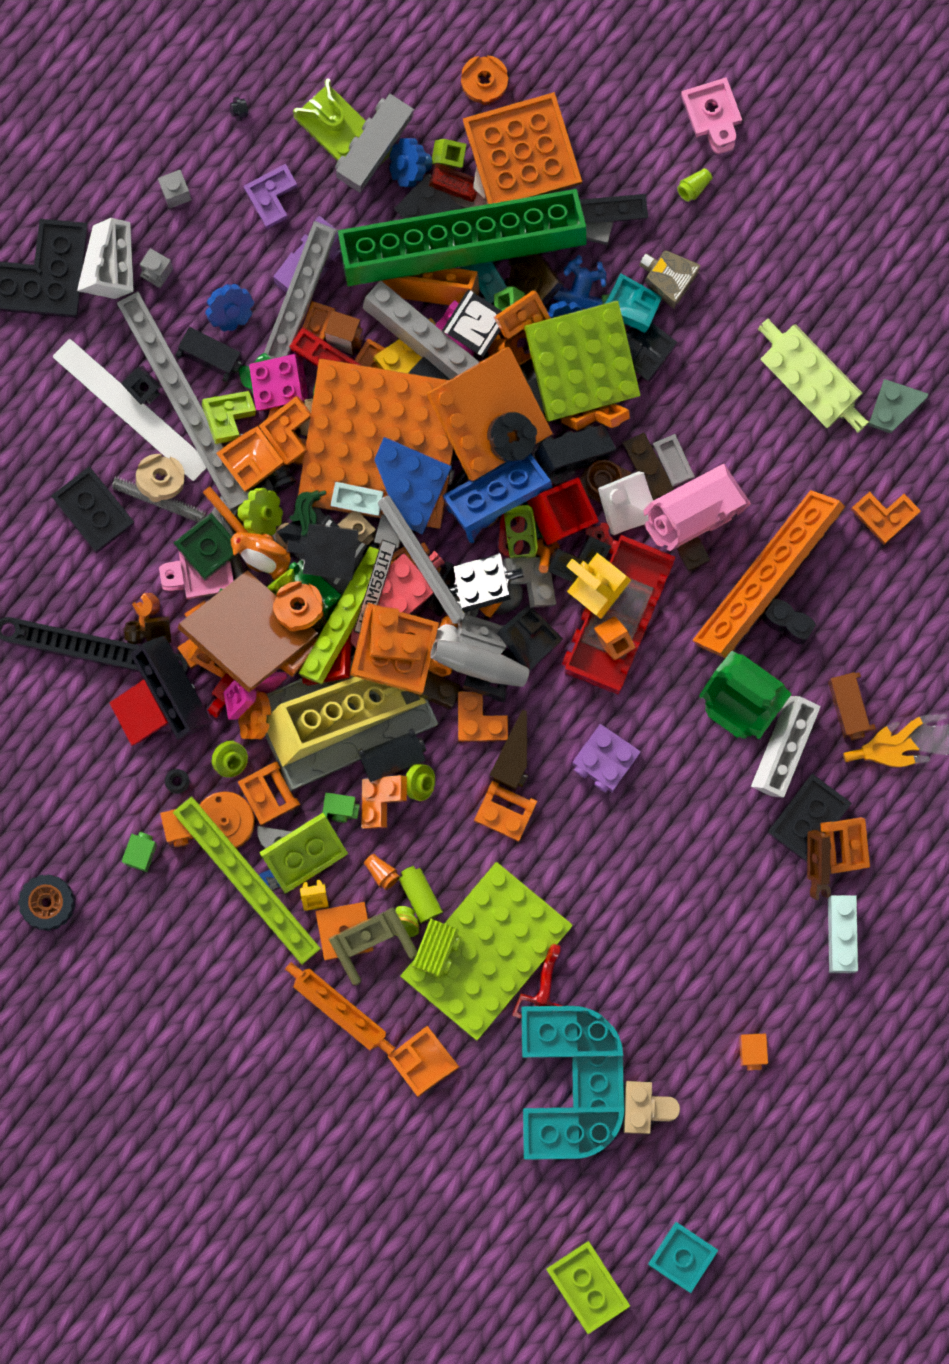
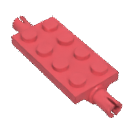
(404, 587)

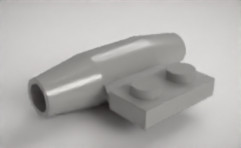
(480, 654)

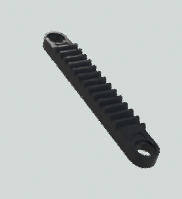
(73, 644)

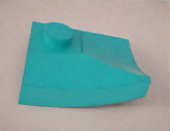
(635, 302)

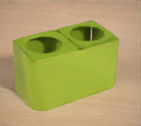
(526, 512)

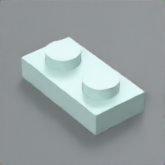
(356, 498)

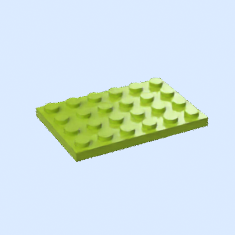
(501, 946)

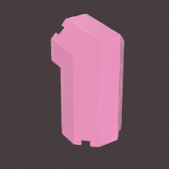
(695, 508)

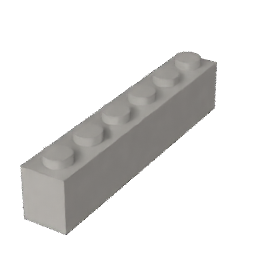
(417, 331)

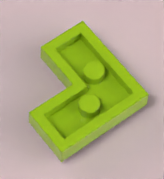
(223, 411)

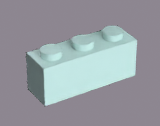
(842, 934)

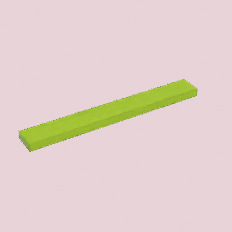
(246, 880)

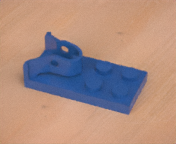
(496, 492)

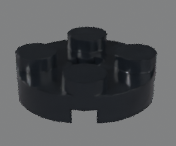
(499, 441)

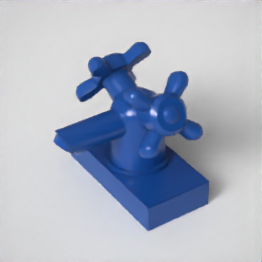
(582, 284)

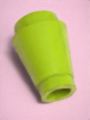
(693, 185)

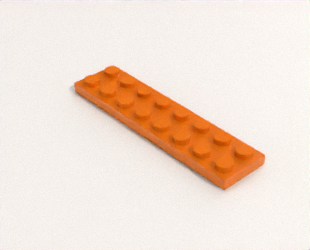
(768, 573)

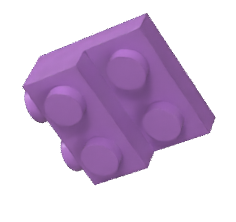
(605, 759)

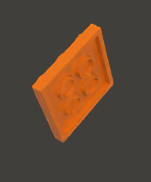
(392, 672)

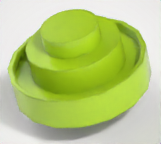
(229, 759)
(420, 782)

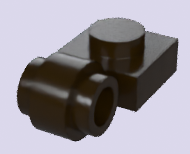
(153, 629)

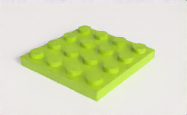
(582, 360)

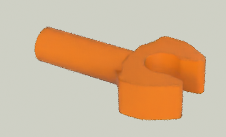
(545, 553)

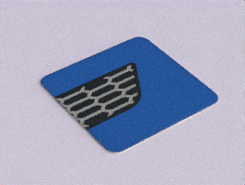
(269, 879)

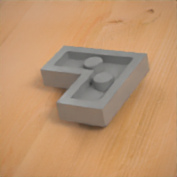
(538, 584)

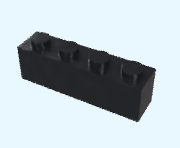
(170, 687)

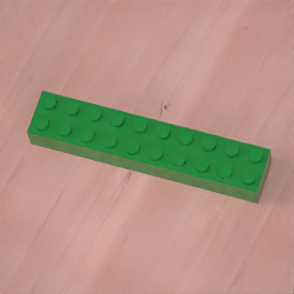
(462, 237)

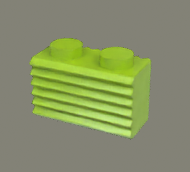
(436, 948)

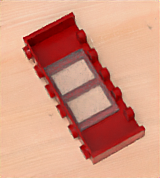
(633, 608)

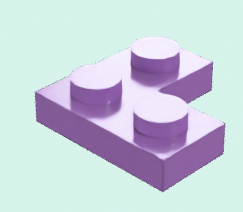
(265, 193)

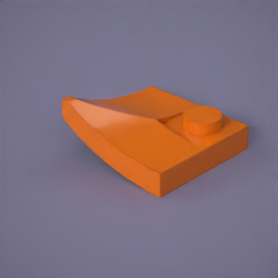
(250, 458)
(423, 1061)

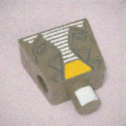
(669, 276)

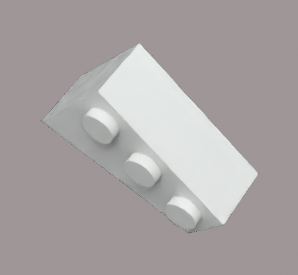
(108, 260)

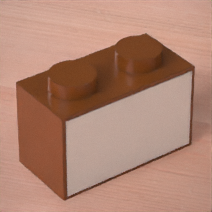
(344, 332)

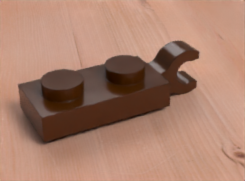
(818, 863)

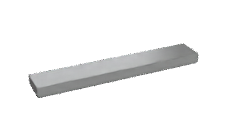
(301, 290)

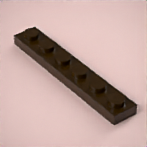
(645, 460)

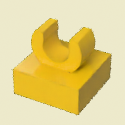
(314, 896)

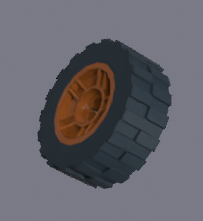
(49, 888)

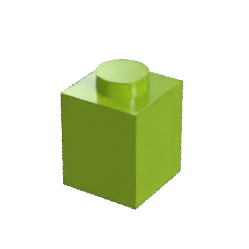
(449, 153)

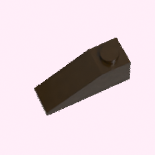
(512, 762)

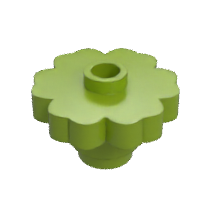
(261, 512)

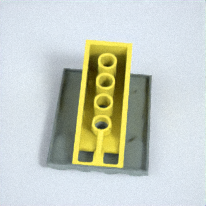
(324, 725)

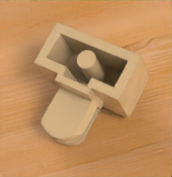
(642, 1108)

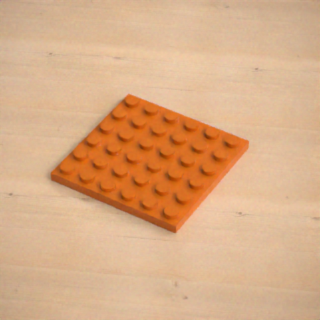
(351, 417)

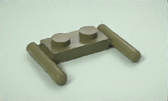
(367, 935)

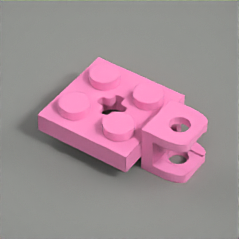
(717, 124)
(189, 580)

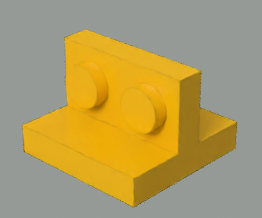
(597, 584)

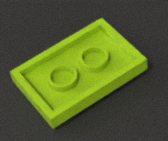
(303, 853)
(588, 1287)

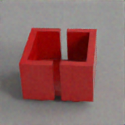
(562, 511)

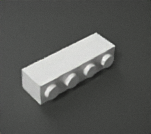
(785, 746)

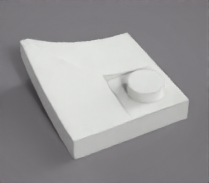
(625, 501)

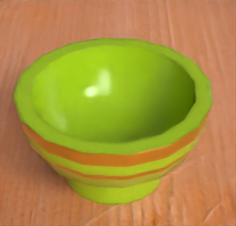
(408, 919)

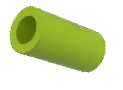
(420, 894)

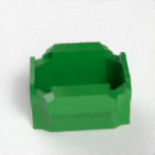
(743, 697)

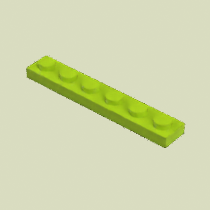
(340, 623)

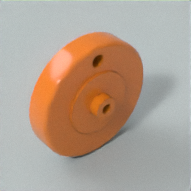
(231, 815)

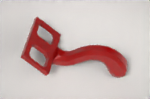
(543, 995)

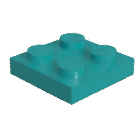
(683, 1257)

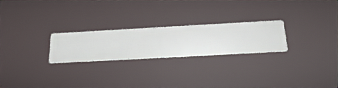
(127, 407)

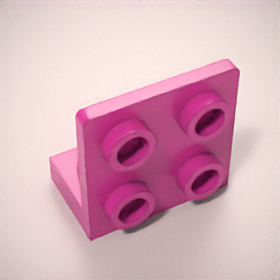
(278, 381)
(239, 700)

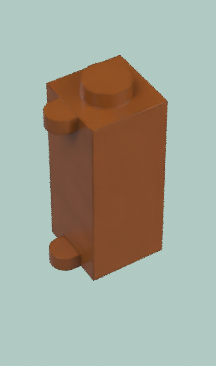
(849, 706)

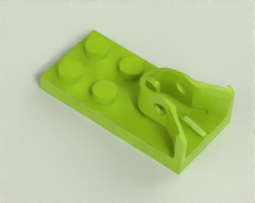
(331, 121)

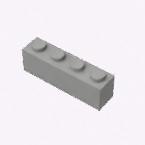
(374, 143)

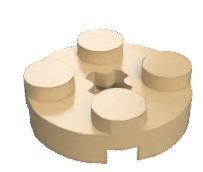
(156, 489)

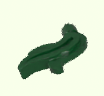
(304, 510)

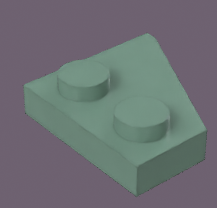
(894, 405)

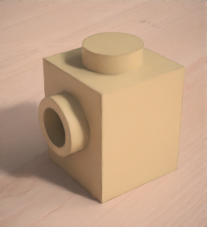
(365, 530)

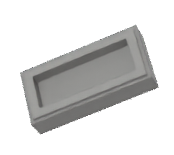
(673, 461)

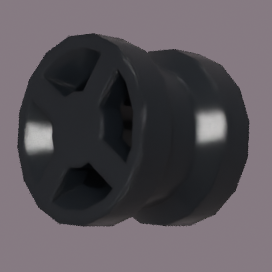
(282, 478)

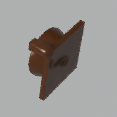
(600, 474)

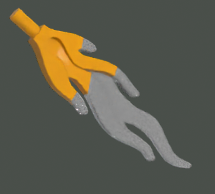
(913, 737)

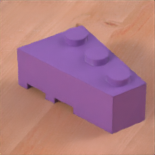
(286, 271)

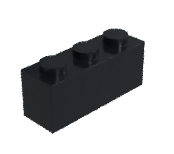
(574, 450)

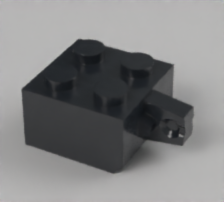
(327, 550)

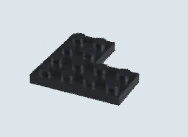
(53, 280)

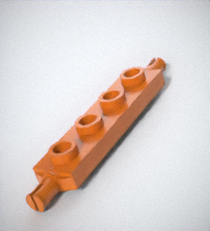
(339, 1009)

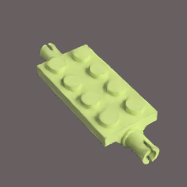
(811, 376)

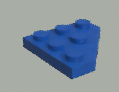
(411, 481)

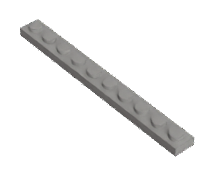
(180, 396)

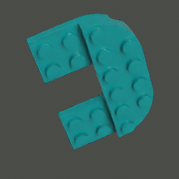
(596, 1082)

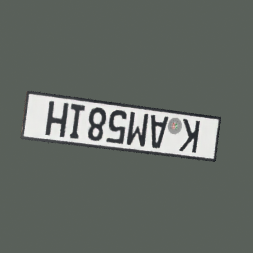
(377, 579)

